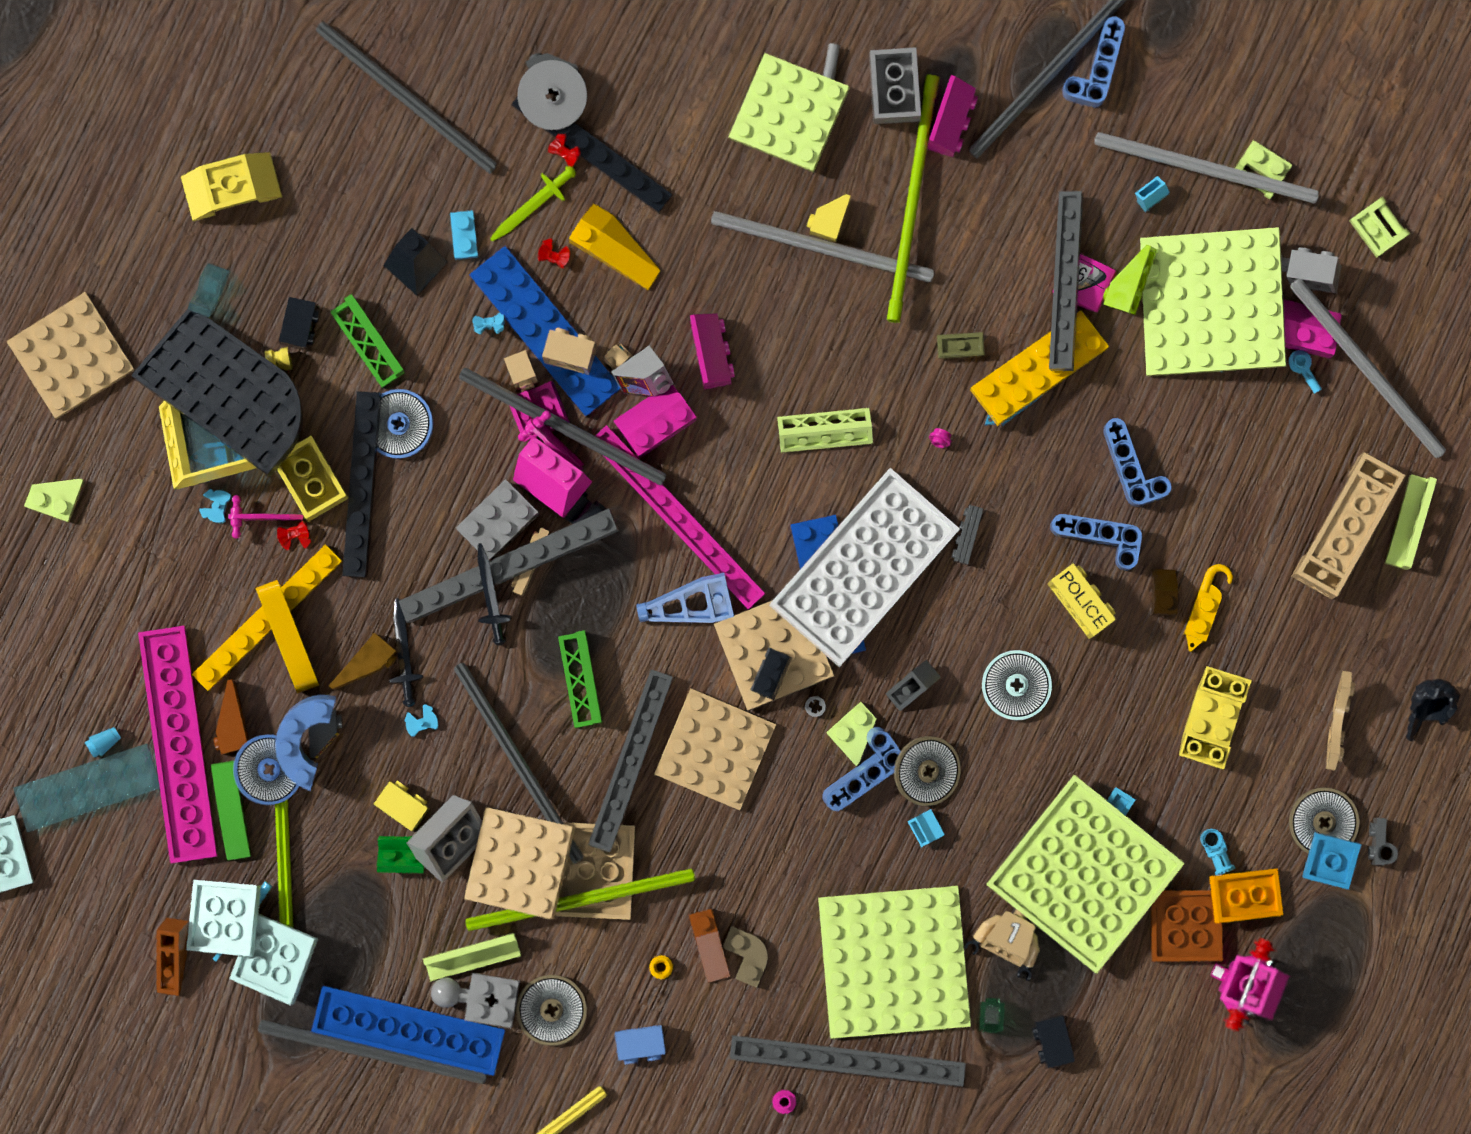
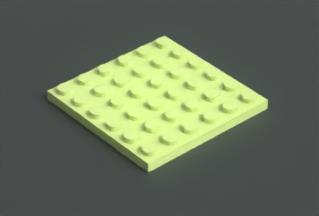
(1214, 302)
(1085, 874)
(894, 962)

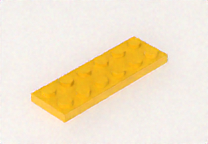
(1028, 373)

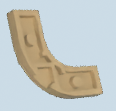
(1341, 705)

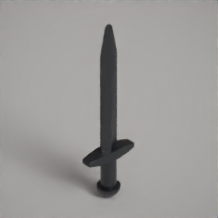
(494, 617)
(406, 676)

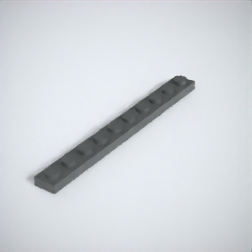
(510, 565)
(847, 1060)

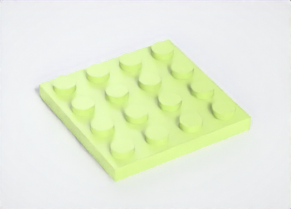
(789, 112)

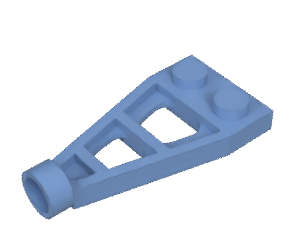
(716, 595)

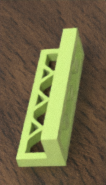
(825, 433)
(1410, 522)
(472, 957)

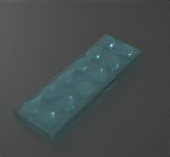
(87, 788)

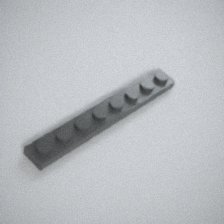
(1066, 281)
(630, 761)

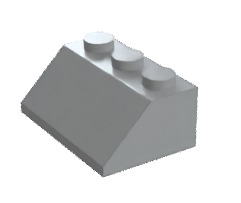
(447, 837)

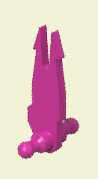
(537, 427)
(237, 517)

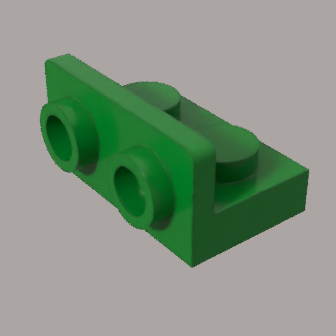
(396, 856)

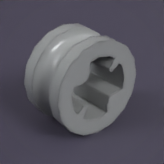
(809, 709)

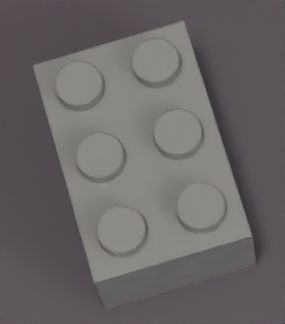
(895, 85)
(498, 520)

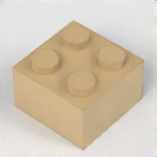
(569, 351)

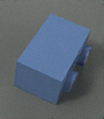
(640, 1043)

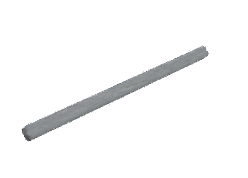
(1206, 167)
(818, 245)
(1367, 368)

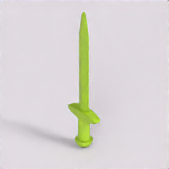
(537, 200)

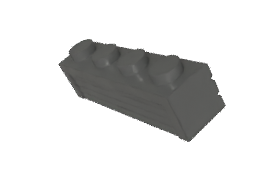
(968, 534)

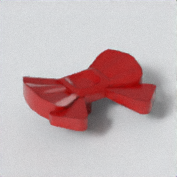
(557, 147)
(545, 253)
(301, 531)

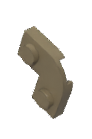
(753, 952)

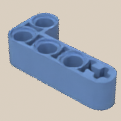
(1100, 61)
(1131, 461)
(1095, 535)
(860, 773)

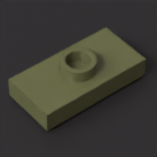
(960, 345)

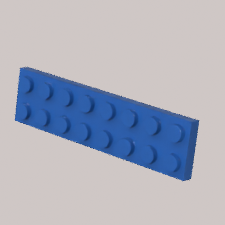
(531, 318)
(408, 1030)

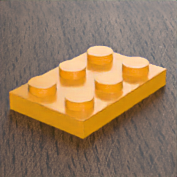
(1246, 895)

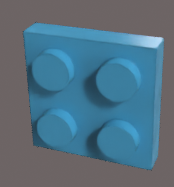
(1331, 860)

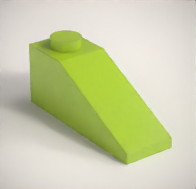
(1128, 286)

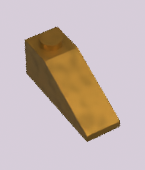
(368, 660)

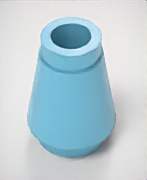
(102, 742)

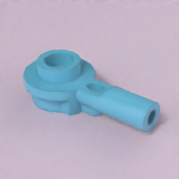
(1300, 363)

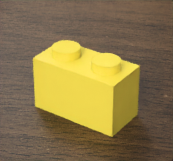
(401, 805)

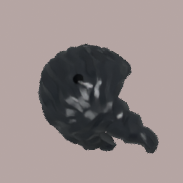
(1432, 701)

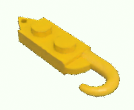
(1205, 607)

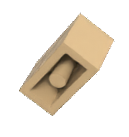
(521, 371)

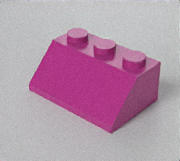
(952, 117)
(1306, 332)
(711, 350)
(655, 421)
(549, 477)

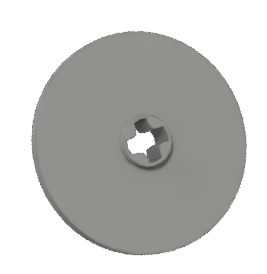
(535, 87)

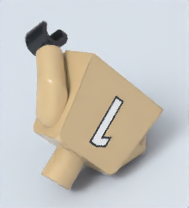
(1009, 938)

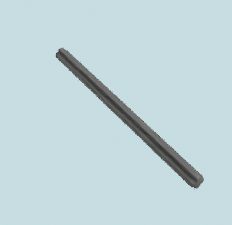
(1045, 77)
(406, 97)
(563, 426)
(512, 752)
(333, 1043)

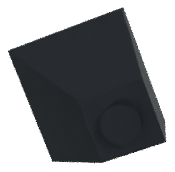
(414, 262)

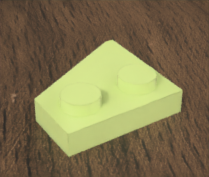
(55, 498)
(852, 732)

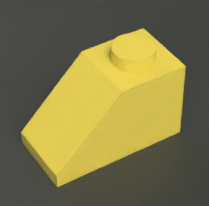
(828, 219)

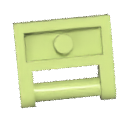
(1265, 163)
(1374, 232)

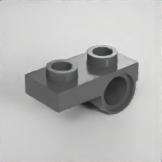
(1377, 830)

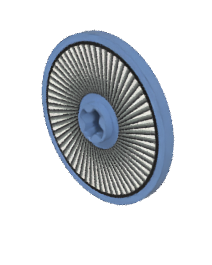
(416, 419)
(249, 774)

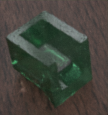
(991, 1016)

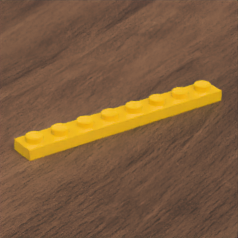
(258, 626)

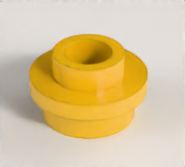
(653, 967)

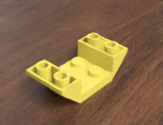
(230, 184)
(1213, 717)

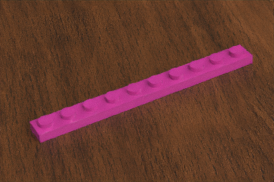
(686, 527)

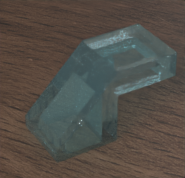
(209, 290)

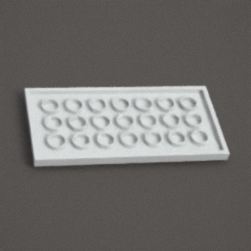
(864, 567)

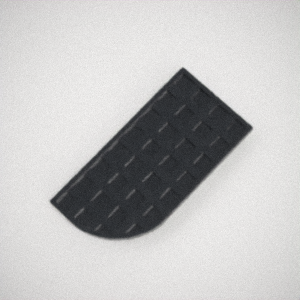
(225, 390)

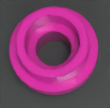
(940, 438)
(776, 1101)

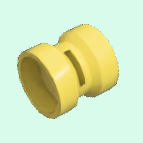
(280, 358)

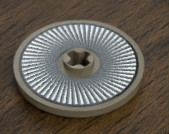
(912, 764)
(1323, 803)
(542, 1026)

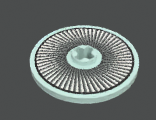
(1003, 672)

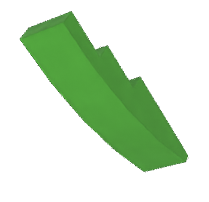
(230, 811)

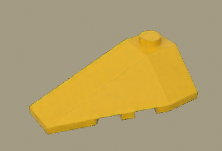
(611, 244)

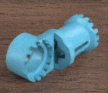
(1217, 852)

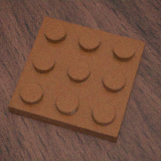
(1185, 927)

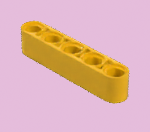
(287, 636)

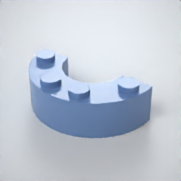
(288, 739)

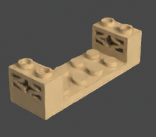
(1348, 526)

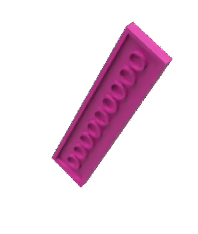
(177, 744)

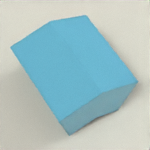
(1151, 193)
(926, 828)

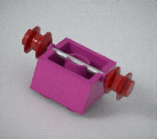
(1253, 987)

